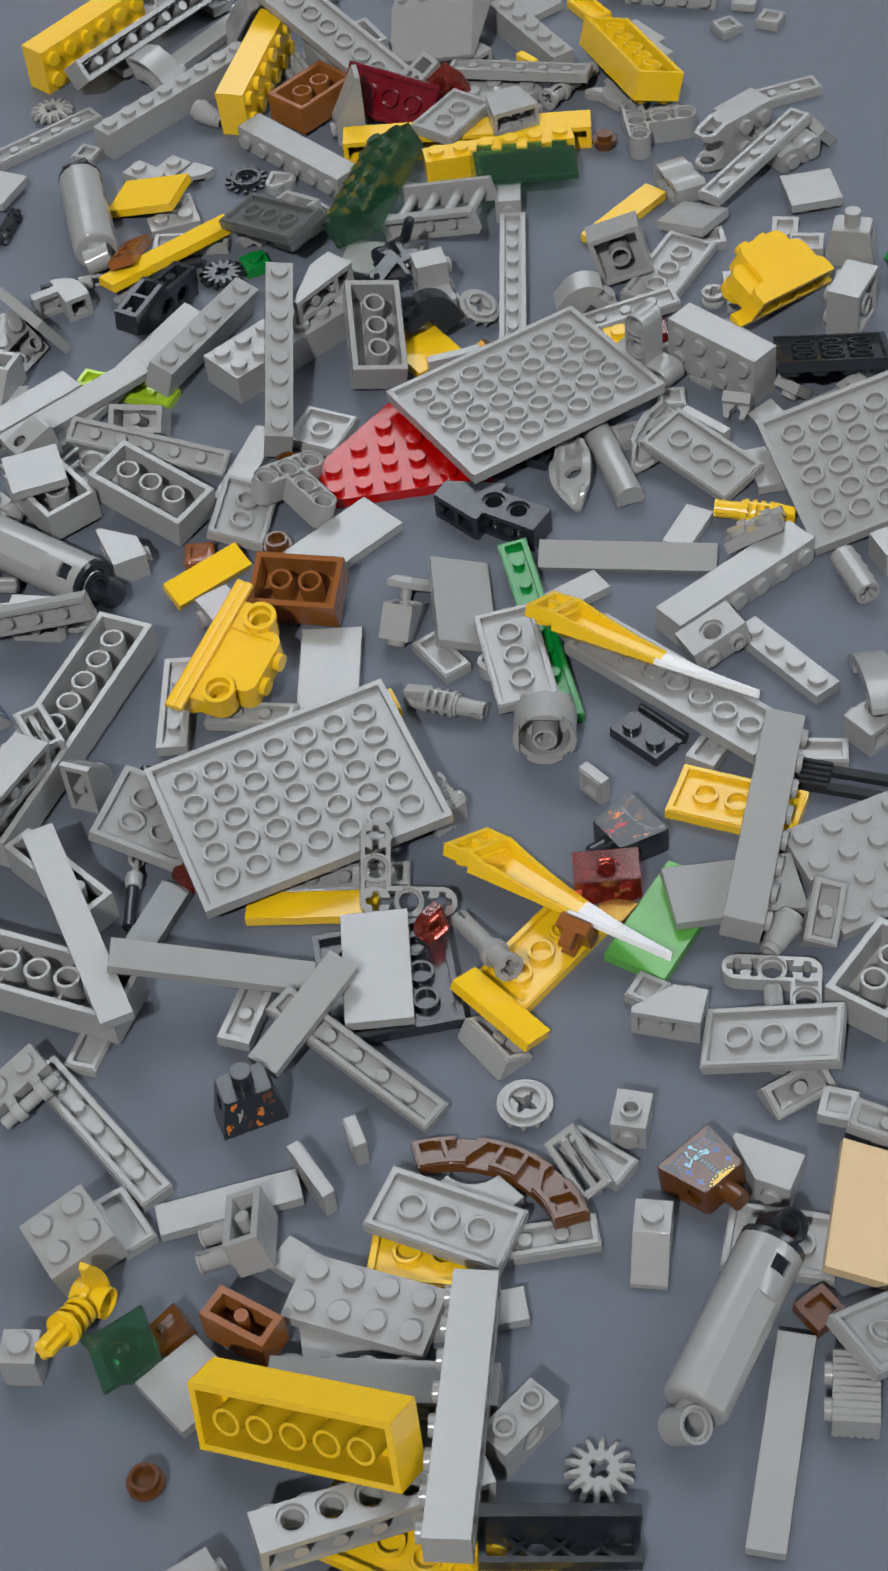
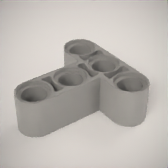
(654, 126)
(645, 343)
(298, 484)

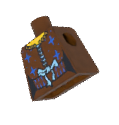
(705, 1174)

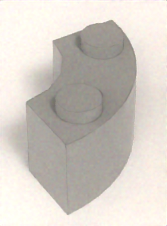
(154, 65)

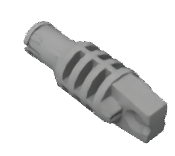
(444, 702)

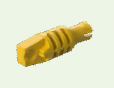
(746, 509)

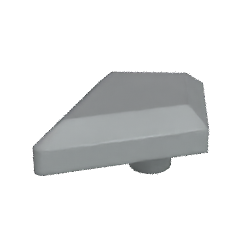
(408, 584)

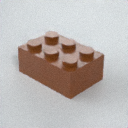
(307, 97)
(301, 587)

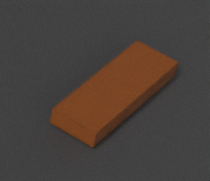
(129, 252)

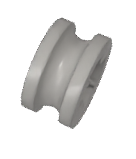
(712, 297)

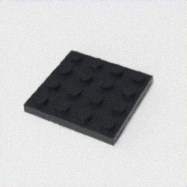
(831, 353)
(432, 974)

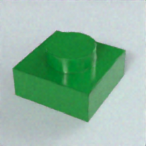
(254, 263)

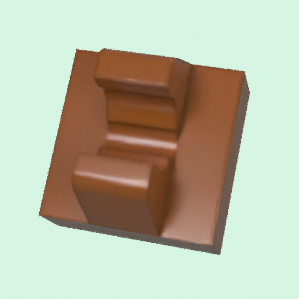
(574, 934)

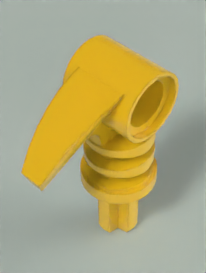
(88, 1299)

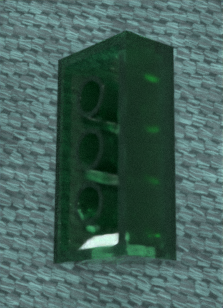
(525, 163)

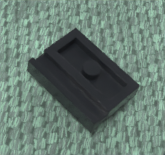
(648, 735)

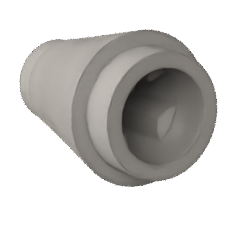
(205, 113)
(784, 929)

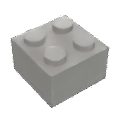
(619, 248)
(851, 298)
(72, 1233)

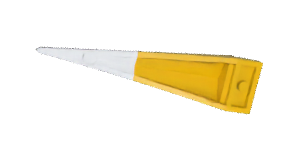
(584, 624)
(509, 866)

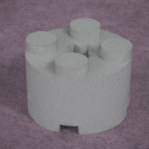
(545, 726)

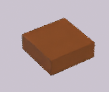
(198, 552)

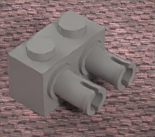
(246, 1235)

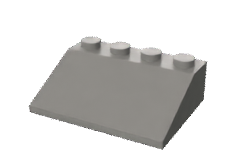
(438, 27)

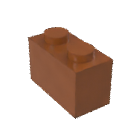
(244, 1326)

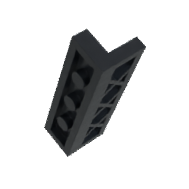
(559, 1528)

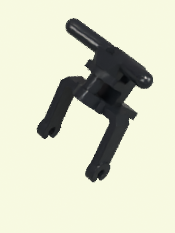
(392, 260)

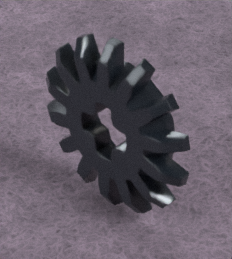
(236, 183)
(211, 276)

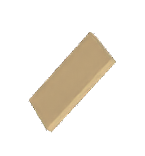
(859, 1216)

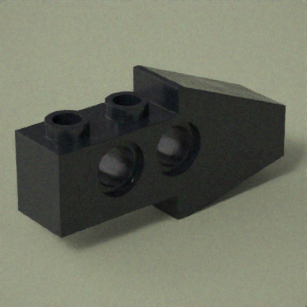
(156, 299)
(492, 511)

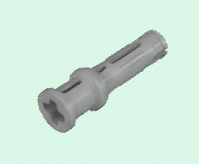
(561, 91)
(493, 951)

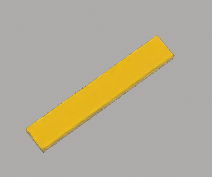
(164, 255)

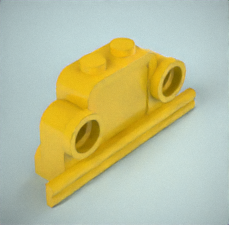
(772, 275)
(233, 659)

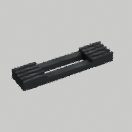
(816, 777)

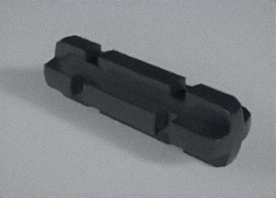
(9, 225)

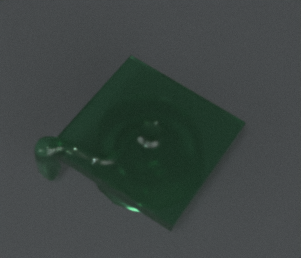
(123, 1350)

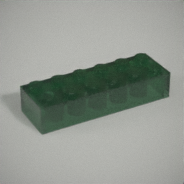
(372, 185)

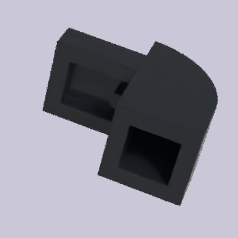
(432, 305)

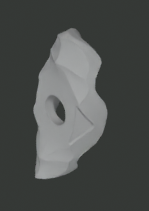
(568, 458)
(638, 458)

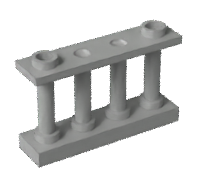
(446, 221)

